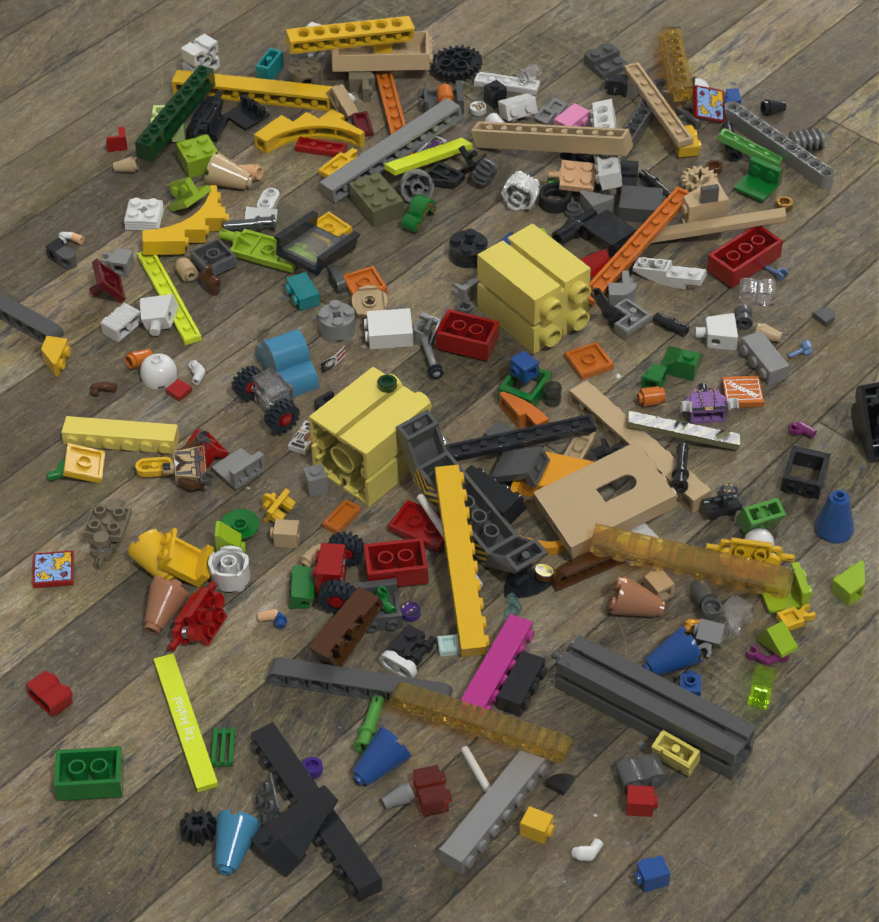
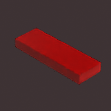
(319, 147)

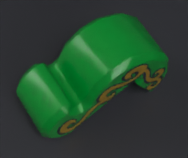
(417, 211)

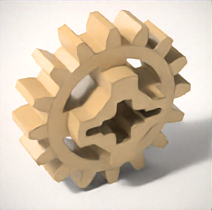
(696, 177)

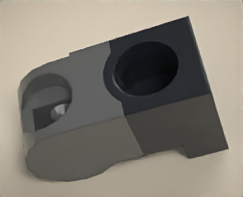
(61, 255)

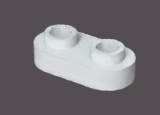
(269, 199)
(397, 664)

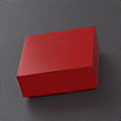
(178, 390)

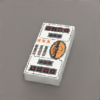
(301, 441)

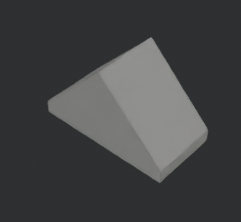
(597, 201)

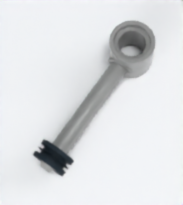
(420, 338)

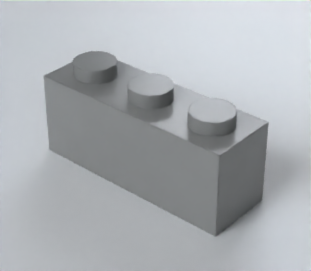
(764, 358)

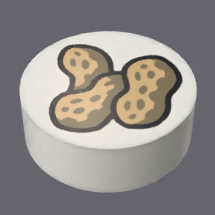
(478, 108)

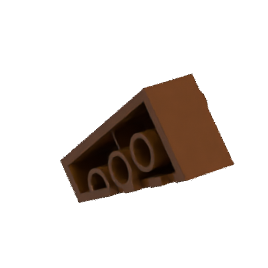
(346, 628)

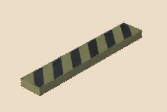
(683, 430)

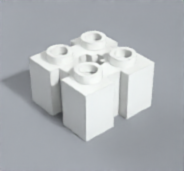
(200, 53)

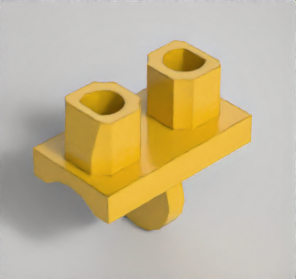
(283, 501)

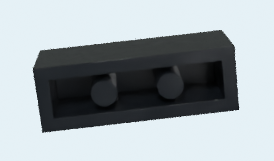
(521, 684)

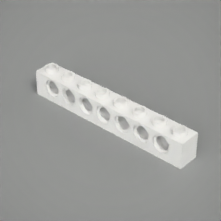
(607, 167)

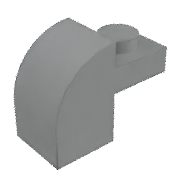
(620, 291)

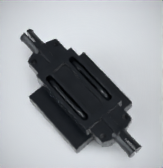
(208, 118)

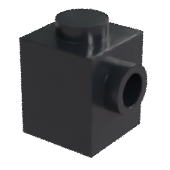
(494, 92)

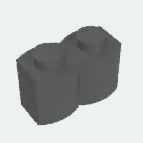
(641, 772)

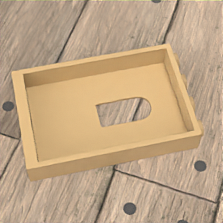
(404, 56)
(575, 505)

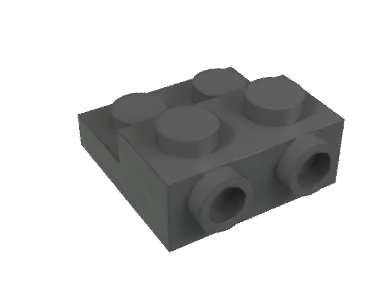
(604, 60)

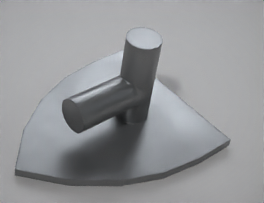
(431, 321)

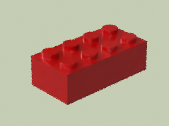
(744, 255)

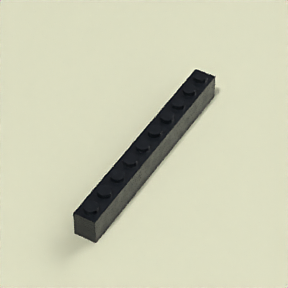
(333, 836)

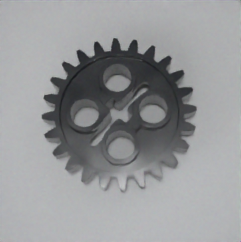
(456, 63)

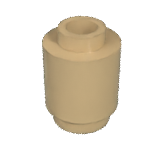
(186, 269)
(309, 556)

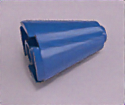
(835, 519)
(673, 654)
(380, 758)

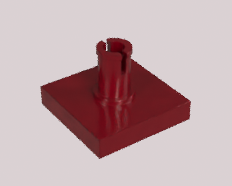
(107, 281)

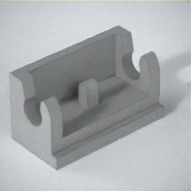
(467, 290)

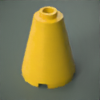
(146, 553)

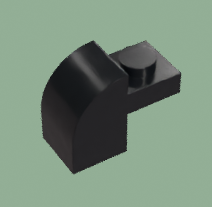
(629, 173)

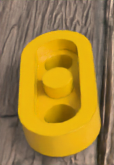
(151, 466)

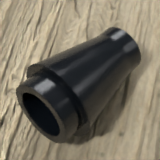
(771, 106)

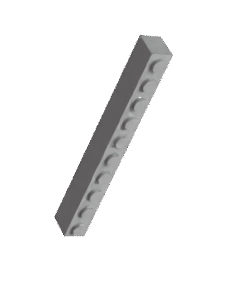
(392, 148)

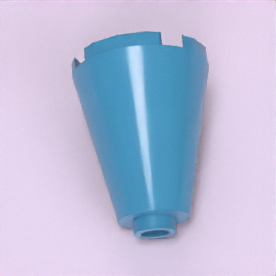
(233, 839)

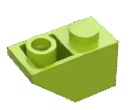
(850, 584)

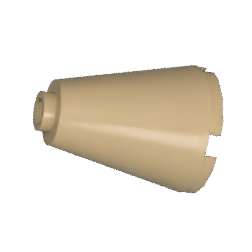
(227, 173)

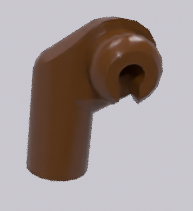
(104, 386)

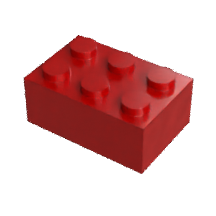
(467, 334)
(398, 560)

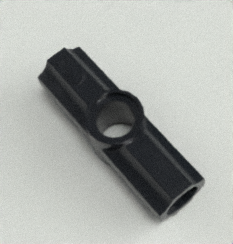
(573, 227)

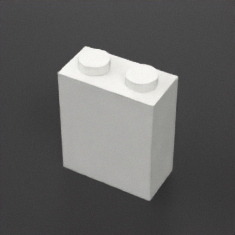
(389, 328)

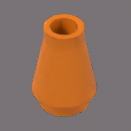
(134, 359)

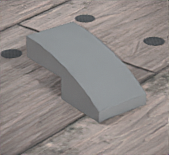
(547, 114)

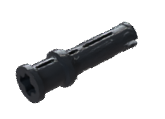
(731, 155)
(609, 311)
(680, 473)

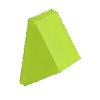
(778, 639)

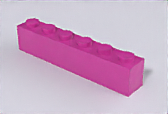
(499, 662)

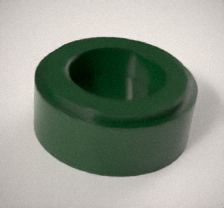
(387, 383)

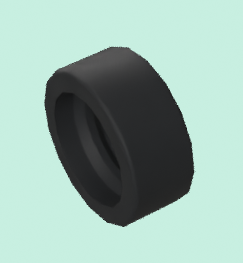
(553, 206)

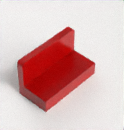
(596, 261)
(212, 450)

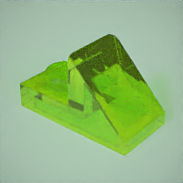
(762, 686)

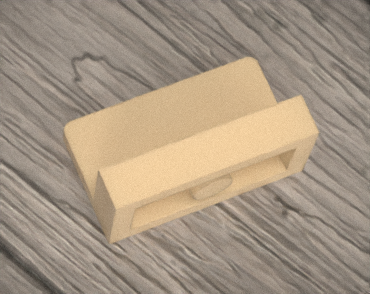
(342, 101)

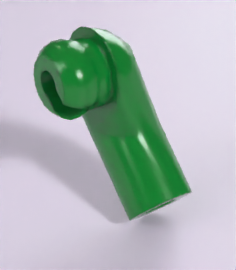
(58, 473)
(383, 593)

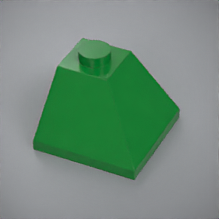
(682, 363)

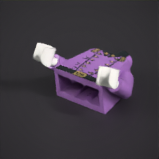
(707, 405)

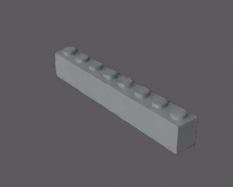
(492, 811)

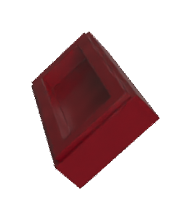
(362, 121)

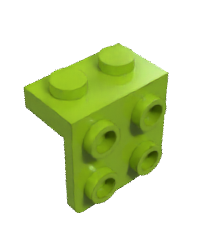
(798, 596)

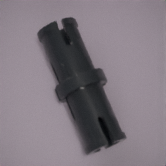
(671, 324)

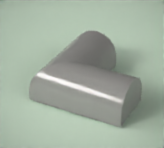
(633, 318)

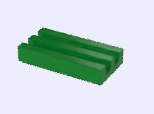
(224, 732)

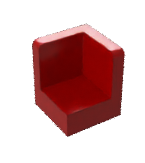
(117, 143)

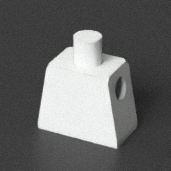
(158, 312)
(719, 332)

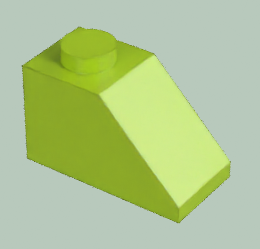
(227, 536)

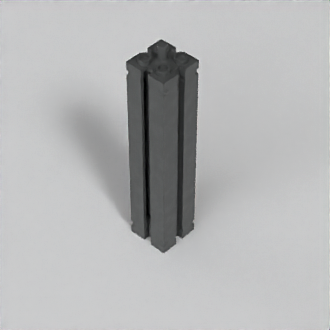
(653, 704)

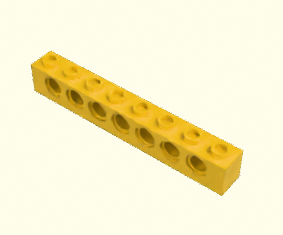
(349, 35)

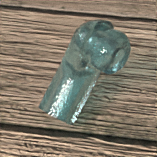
(514, 605)

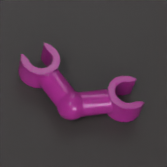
(756, 655)

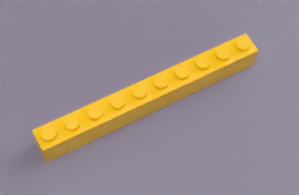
(265, 91)
(460, 561)

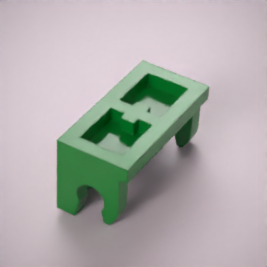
(301, 587)

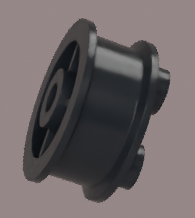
(466, 246)

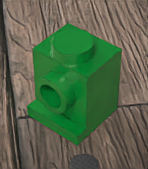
(654, 377)

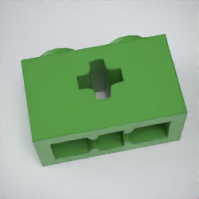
(761, 515)

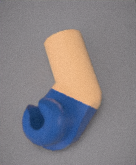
(274, 615)

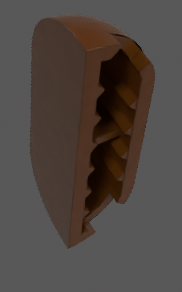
(581, 569)

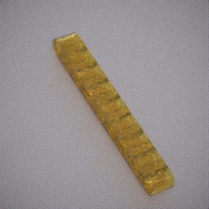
(481, 722)

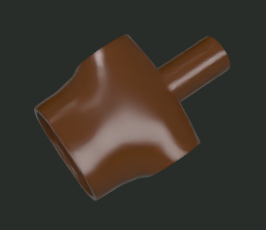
(211, 281)

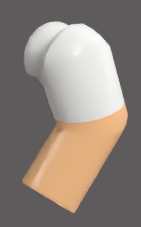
(71, 236)

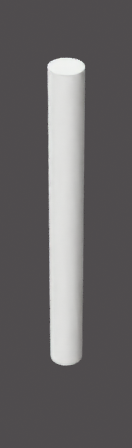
(475, 768)

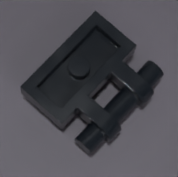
(408, 641)

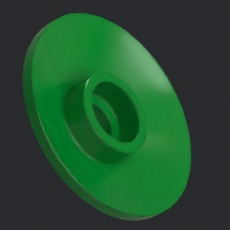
(243, 521)

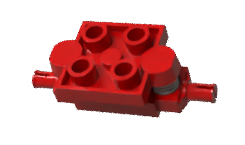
(199, 618)

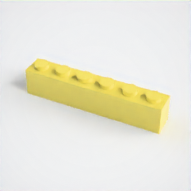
(120, 434)

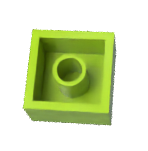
(195, 154)

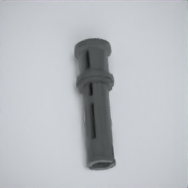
(257, 223)

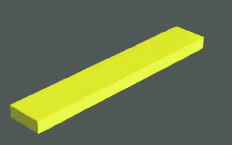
(427, 156)

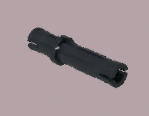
(653, 181)

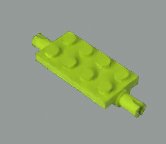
(256, 248)

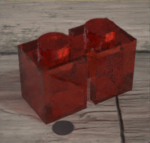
(430, 788)

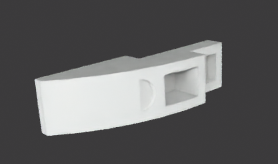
(665, 273)

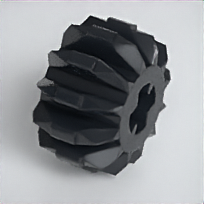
(198, 826)

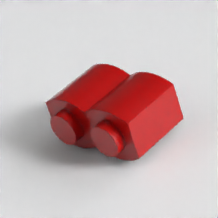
(49, 693)

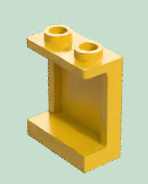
(184, 559)

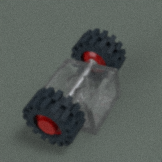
(270, 394)

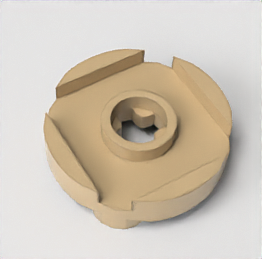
(365, 293)

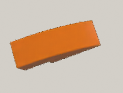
(521, 411)

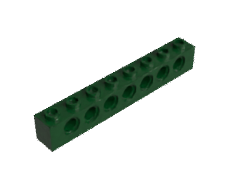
(175, 113)

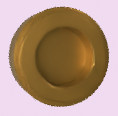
(784, 201)

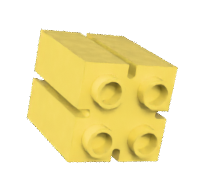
(533, 288)
(360, 438)

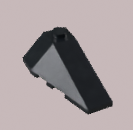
(290, 833)

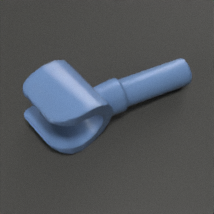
(780, 273)
(805, 349)

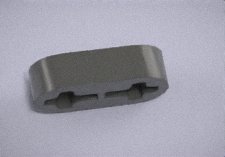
(336, 278)

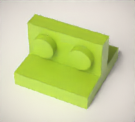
(185, 193)

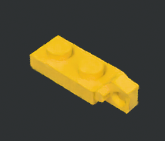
(337, 162)

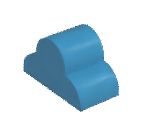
(291, 358)

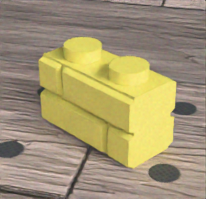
(676, 753)

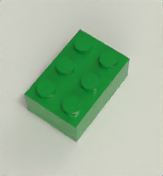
(89, 773)

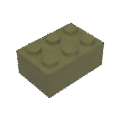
(376, 199)

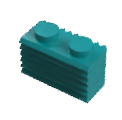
(269, 64)
(302, 291)

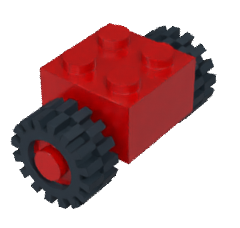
(332, 569)

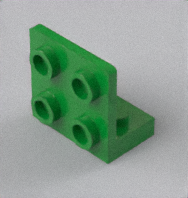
(760, 180)

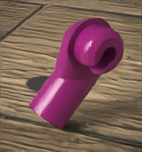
(801, 428)

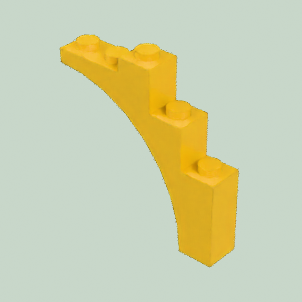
(329, 126)
(175, 238)

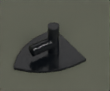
(468, 157)
(524, 583)

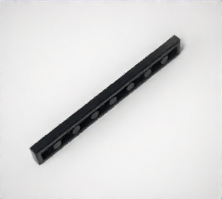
(522, 437)

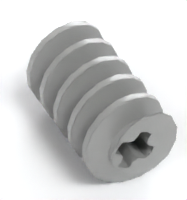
(808, 138)

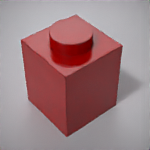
(641, 801)

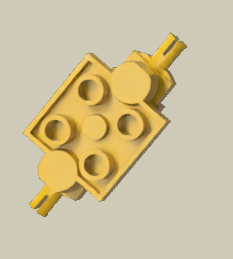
(753, 550)

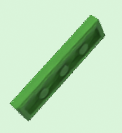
(748, 147)

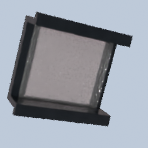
(312, 246)

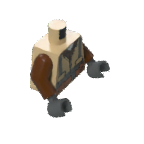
(190, 464)

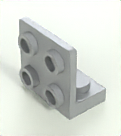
(240, 467)

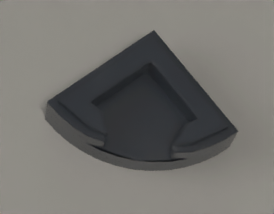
(560, 782)

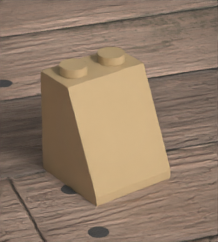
(694, 211)

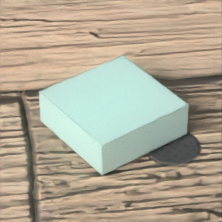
(448, 645)

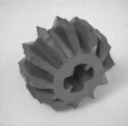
(485, 172)

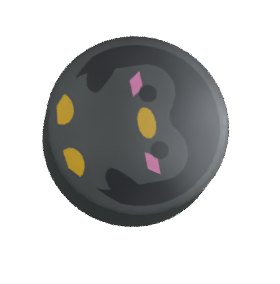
(729, 488)

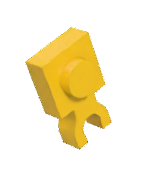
(795, 618)

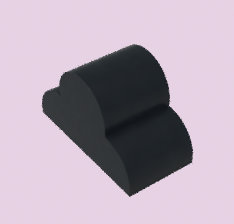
(866, 418)

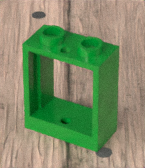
(533, 398)

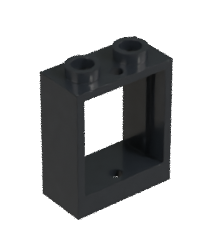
(810, 459)

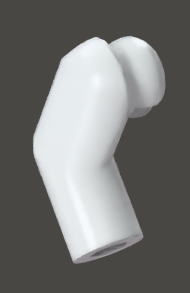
(198, 371)
(587, 853)

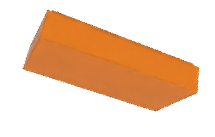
(341, 517)

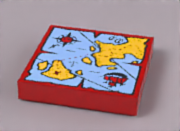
(708, 104)
(53, 569)

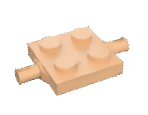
(575, 176)

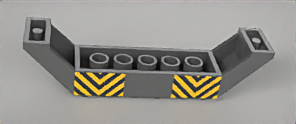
(493, 537)

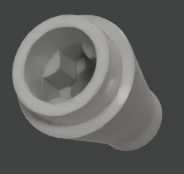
(399, 796)

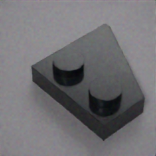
(445, 175)

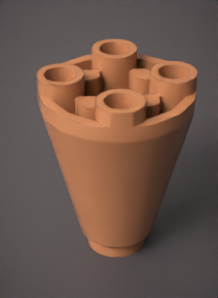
(634, 599)
(163, 603)

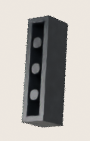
(504, 500)

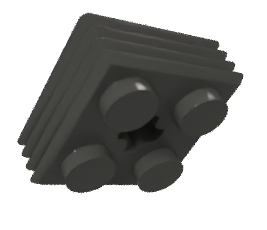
(216, 254)

